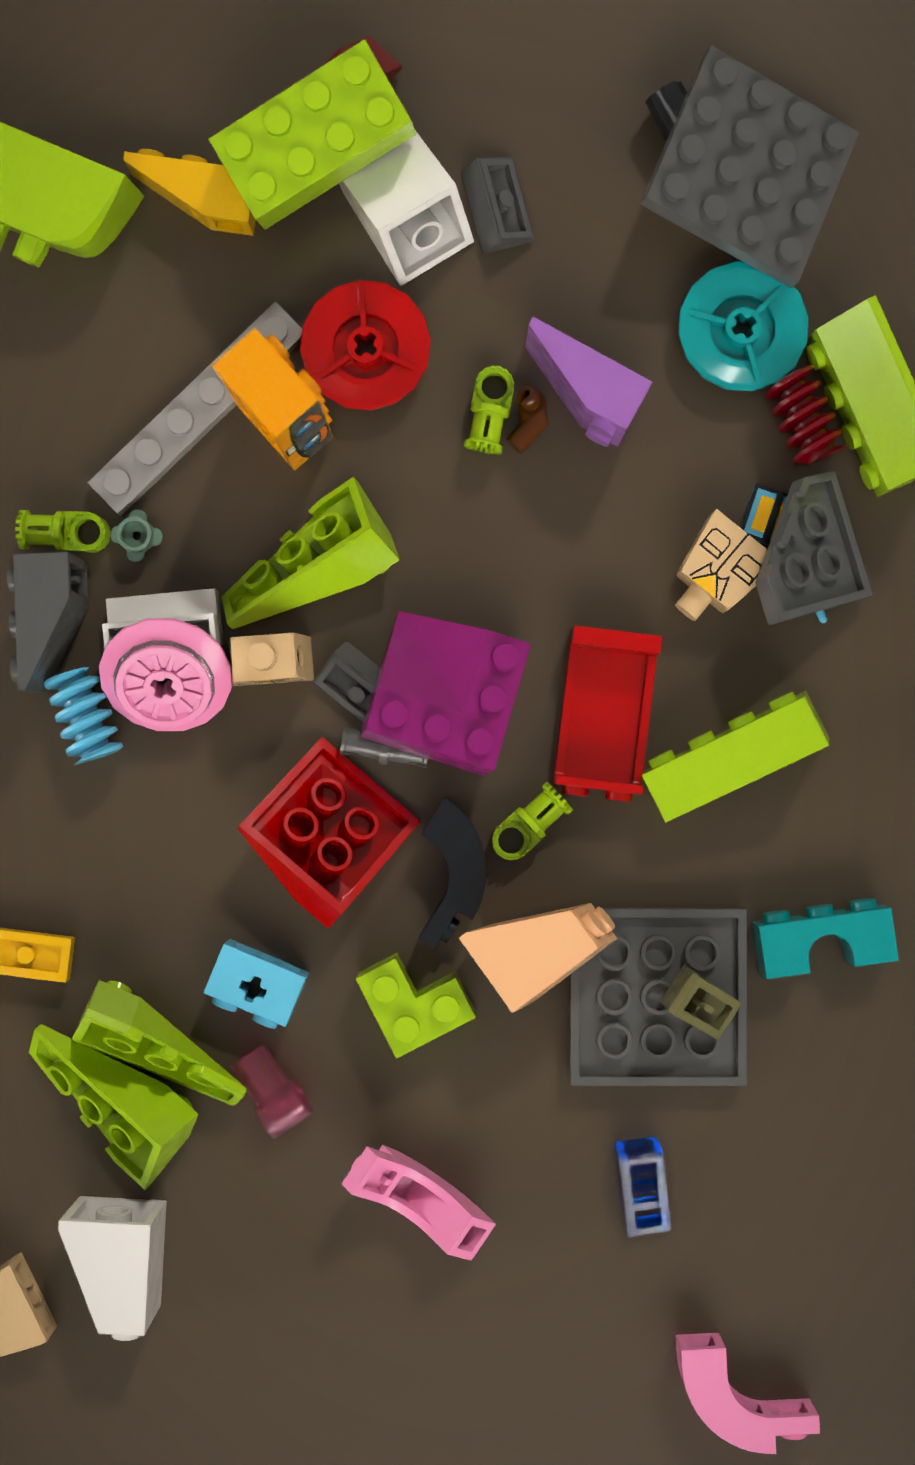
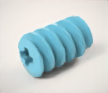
(82, 714)

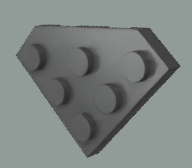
(812, 554)

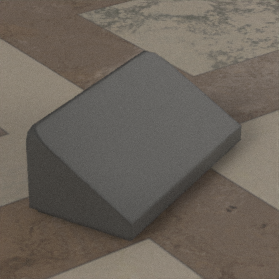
(496, 204)
(349, 679)

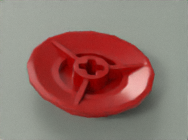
(363, 313)

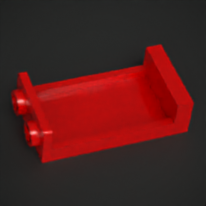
(606, 712)

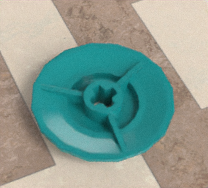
(750, 297)

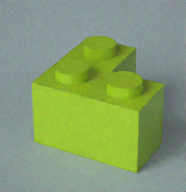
(413, 1016)

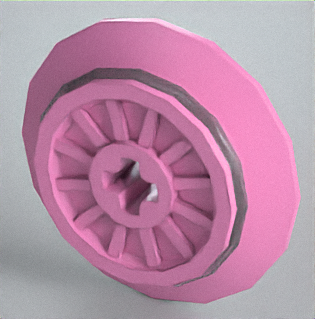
(162, 650)

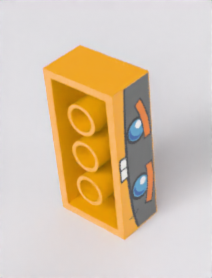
(276, 398)

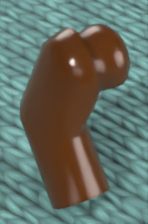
(532, 416)

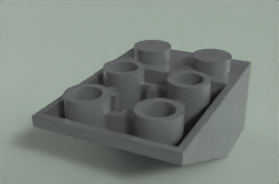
(49, 609)

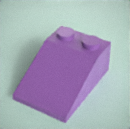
(592, 386)

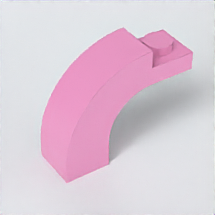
(422, 1197)
(729, 1414)

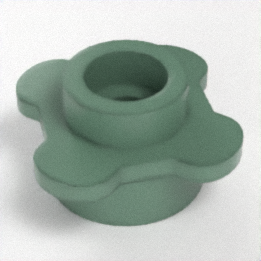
(124, 533)

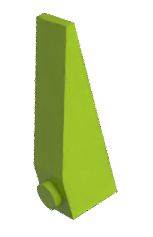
(329, 554)

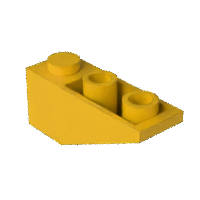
(194, 187)

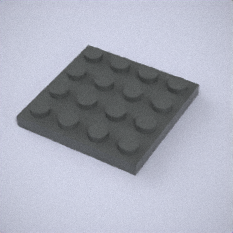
(750, 167)
(616, 1011)

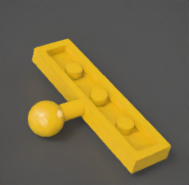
(36, 955)

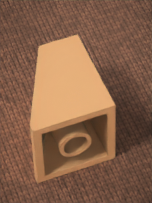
(538, 951)

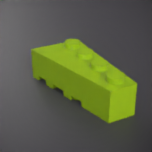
(736, 756)

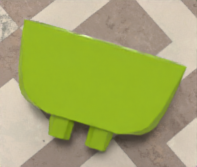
(59, 199)

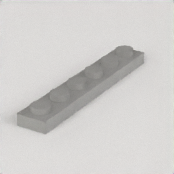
(181, 423)

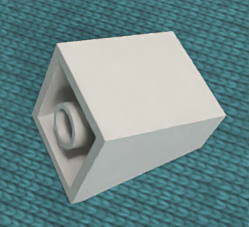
(409, 209)
(117, 1260)

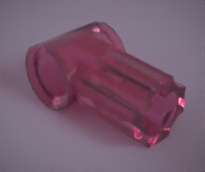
(277, 1100)

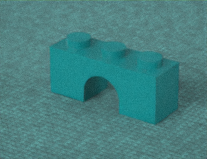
(785, 940)

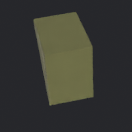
(700, 1002)

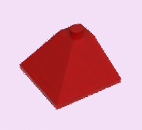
(326, 831)

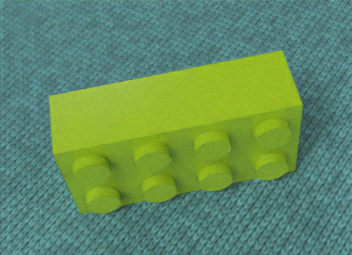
(313, 135)

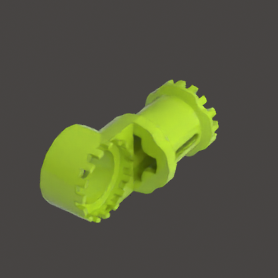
(489, 409)
(61, 531)
(528, 824)

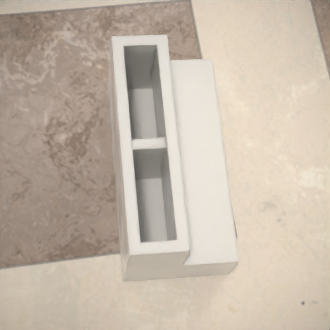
(193, 607)

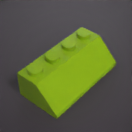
(871, 392)

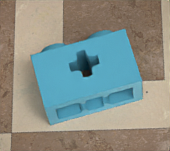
(240, 965)

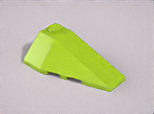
(139, 1035)
(132, 1110)

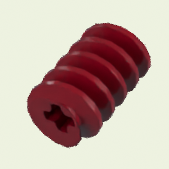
(804, 417)

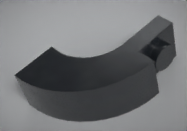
(466, 862)

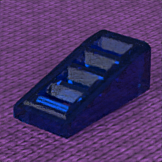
(636, 1159)

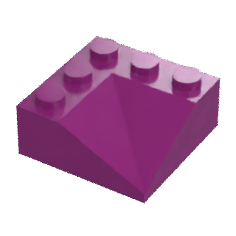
(446, 691)

